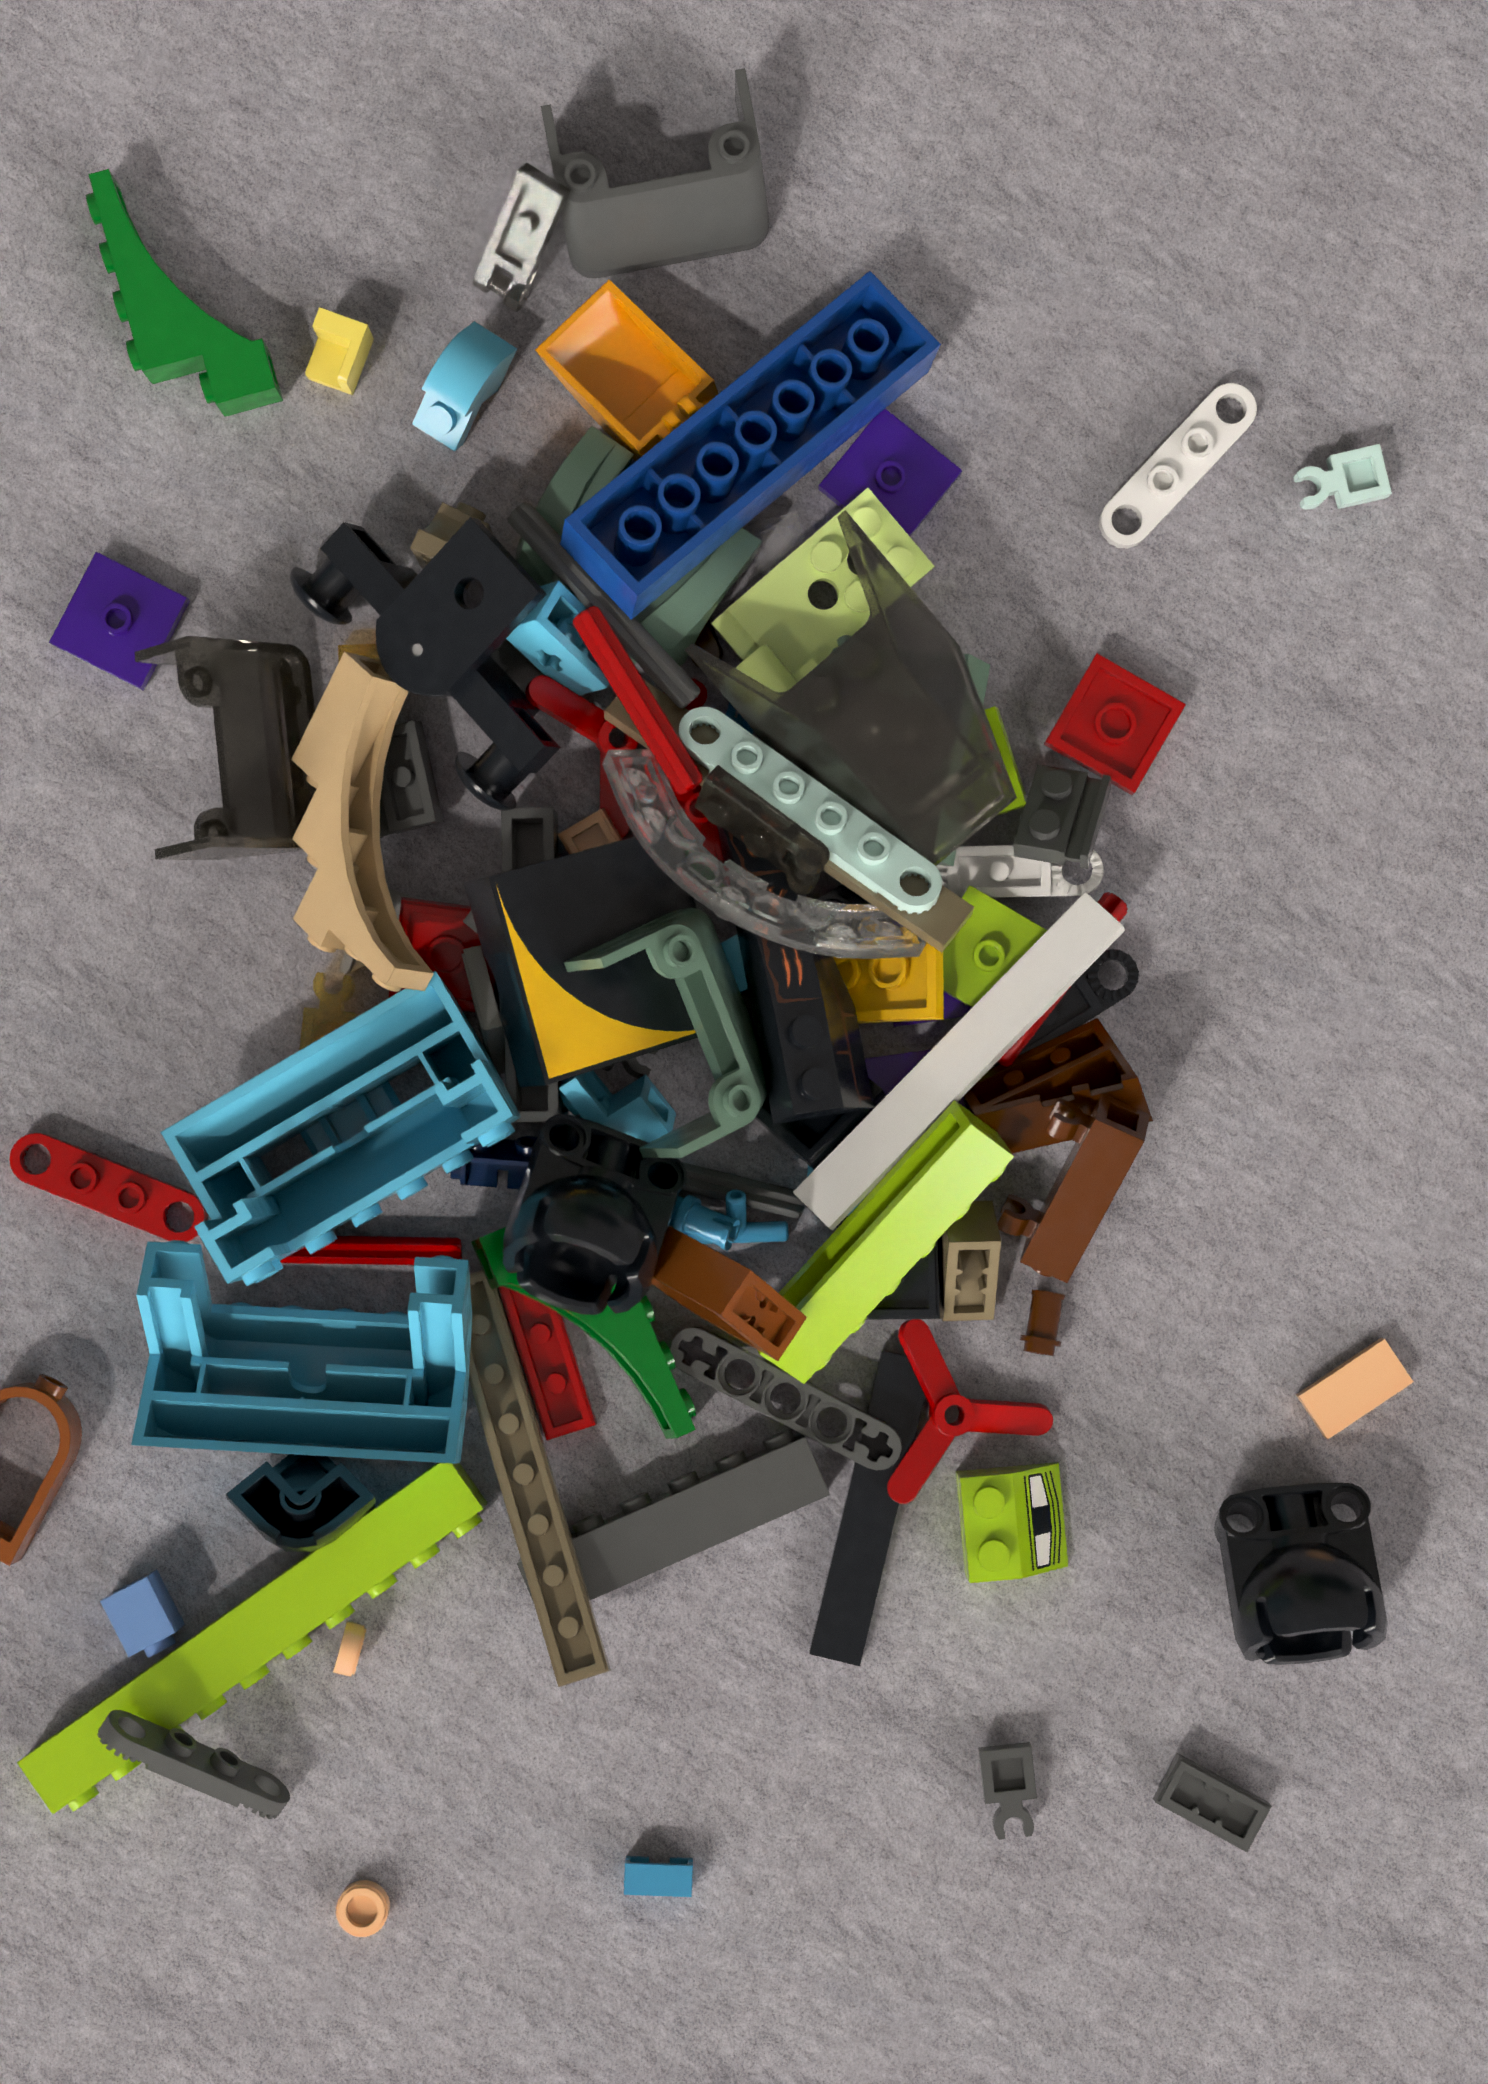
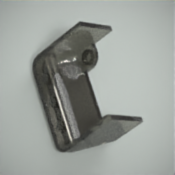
(260, 714)

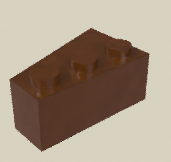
(1069, 1068)

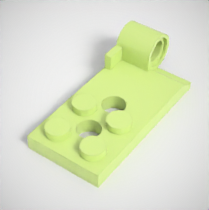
(778, 627)

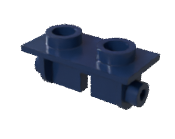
(487, 1161)

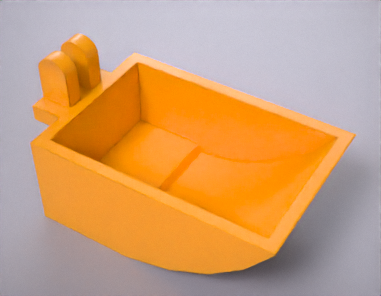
(626, 370)

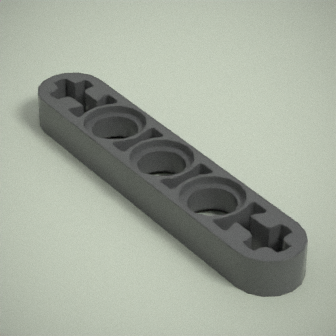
(811, 1404)

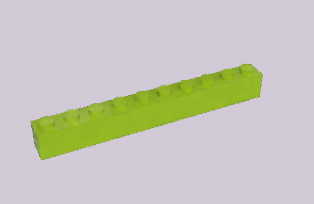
(260, 1628)

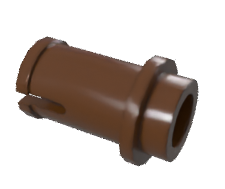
(1043, 1323)

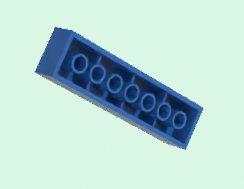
(748, 445)

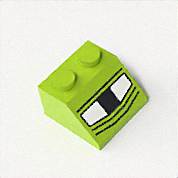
(1011, 1521)

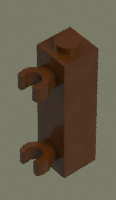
(1084, 1188)

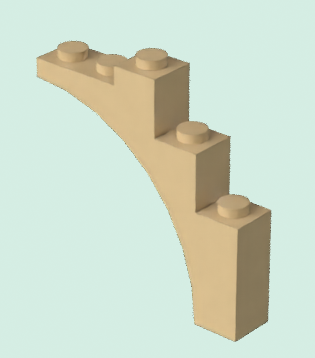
(340, 830)

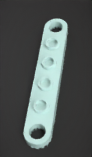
(851, 837)

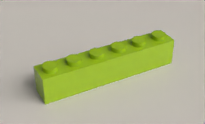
(889, 1234)

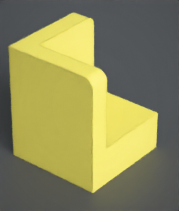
(338, 351)

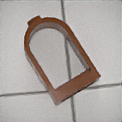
(726, 1294)
(50, 1394)

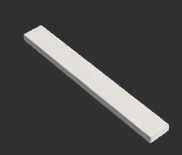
(959, 1060)

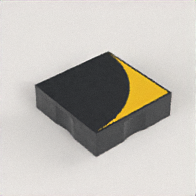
(555, 911)

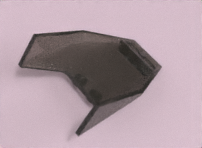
(885, 717)

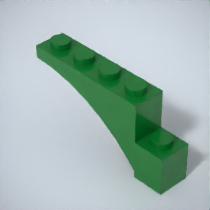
(167, 327)
(623, 1335)

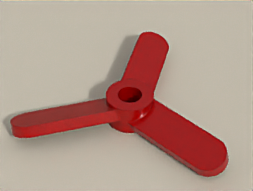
(590, 722)
(973, 1416)

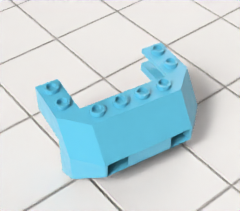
(351, 1122)
(300, 1374)

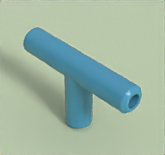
(750, 1231)

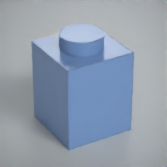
(143, 1615)

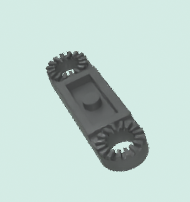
(193, 1764)

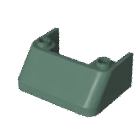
(689, 951)

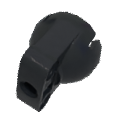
(590, 1217)
(1301, 1574)

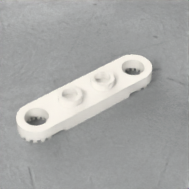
(1178, 465)
(1002, 875)

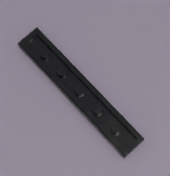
(867, 1519)

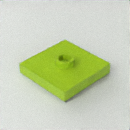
(985, 947)

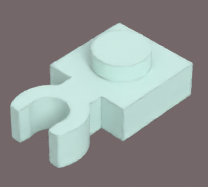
(1351, 477)

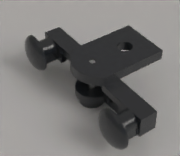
(441, 645)

